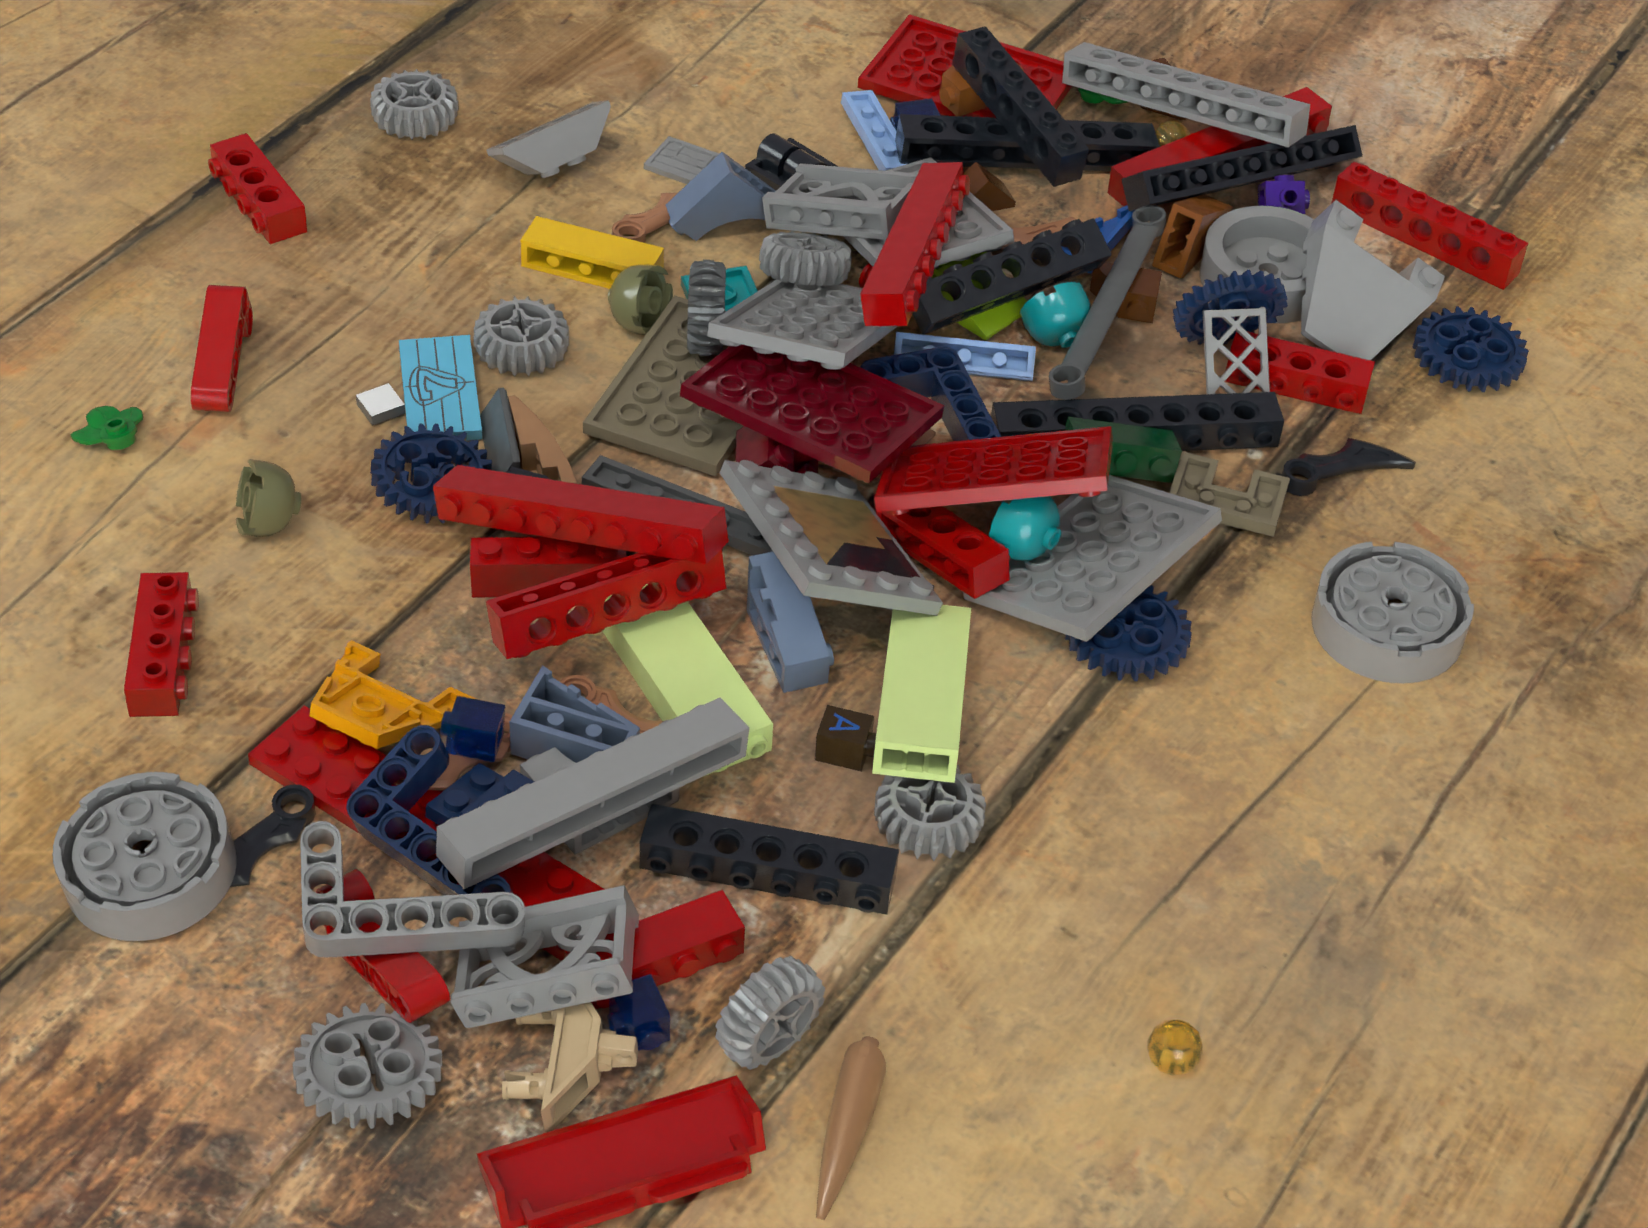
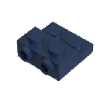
(473, 791)

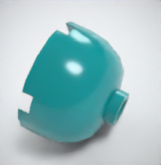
(1058, 316)
(1027, 527)

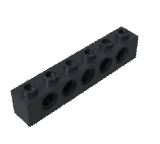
(1020, 106)
(1081, 238)
(768, 859)

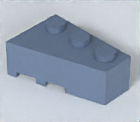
(786, 625)
(564, 719)

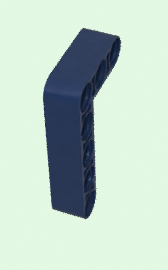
(944, 378)
(394, 806)

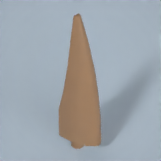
(849, 1117)

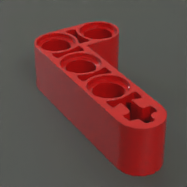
(224, 323)
(399, 978)

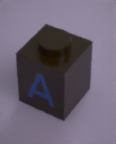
(845, 738)

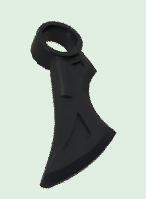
(1353, 457)
(273, 831)

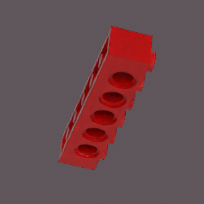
(1431, 225)
(587, 590)

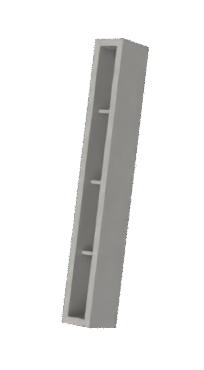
(590, 792)

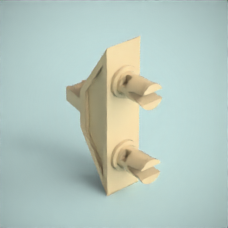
(576, 1060)

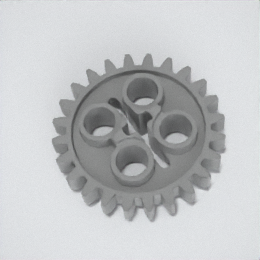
(339, 1079)

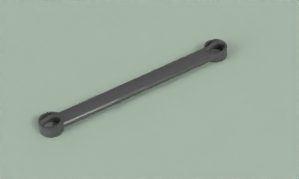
(1107, 303)

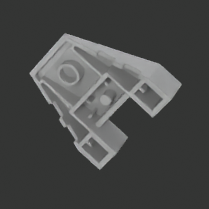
(1351, 296)

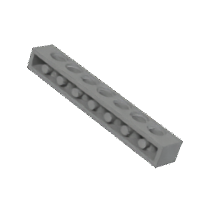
(1186, 94)

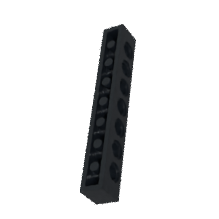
(992, 146)
(1240, 168)
(1196, 420)

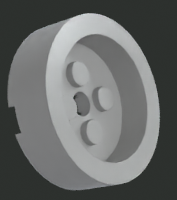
(1260, 240)
(1399, 639)
(153, 892)

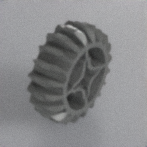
(705, 304)

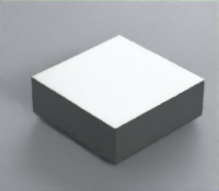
(380, 404)

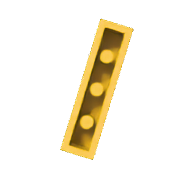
(583, 252)

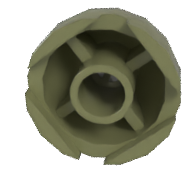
(639, 297)
(266, 499)

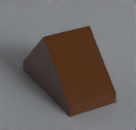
(989, 188)

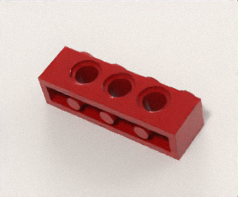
(257, 188)
(1307, 373)
(951, 548)

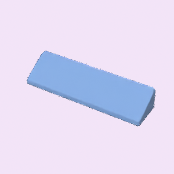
(977, 356)

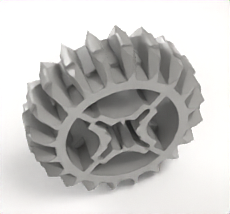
(414, 104)
(805, 258)
(521, 336)
(930, 814)
(770, 1012)

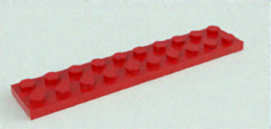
(336, 765)

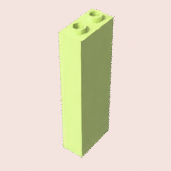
(685, 668)
(923, 695)

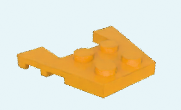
(370, 708)

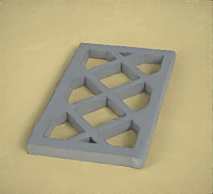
(1211, 345)

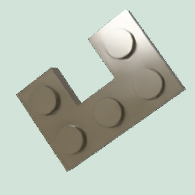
(1252, 511)

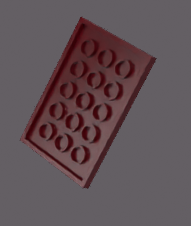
(828, 414)

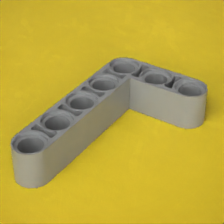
(393, 912)

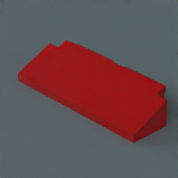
(625, 1159)

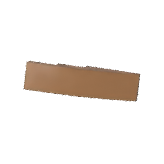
(536, 444)

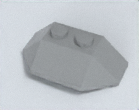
(555, 142)

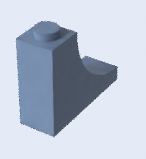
(716, 197)

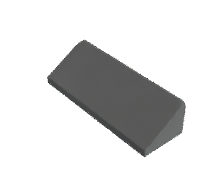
(499, 433)

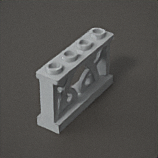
(838, 201)
(580, 978)

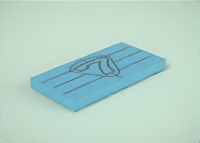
(440, 384)

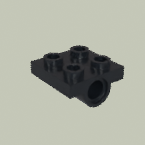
(779, 158)

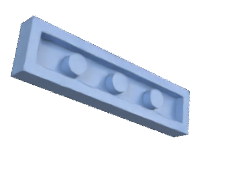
(872, 127)

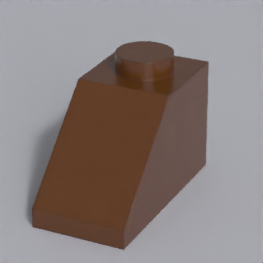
(1141, 297)

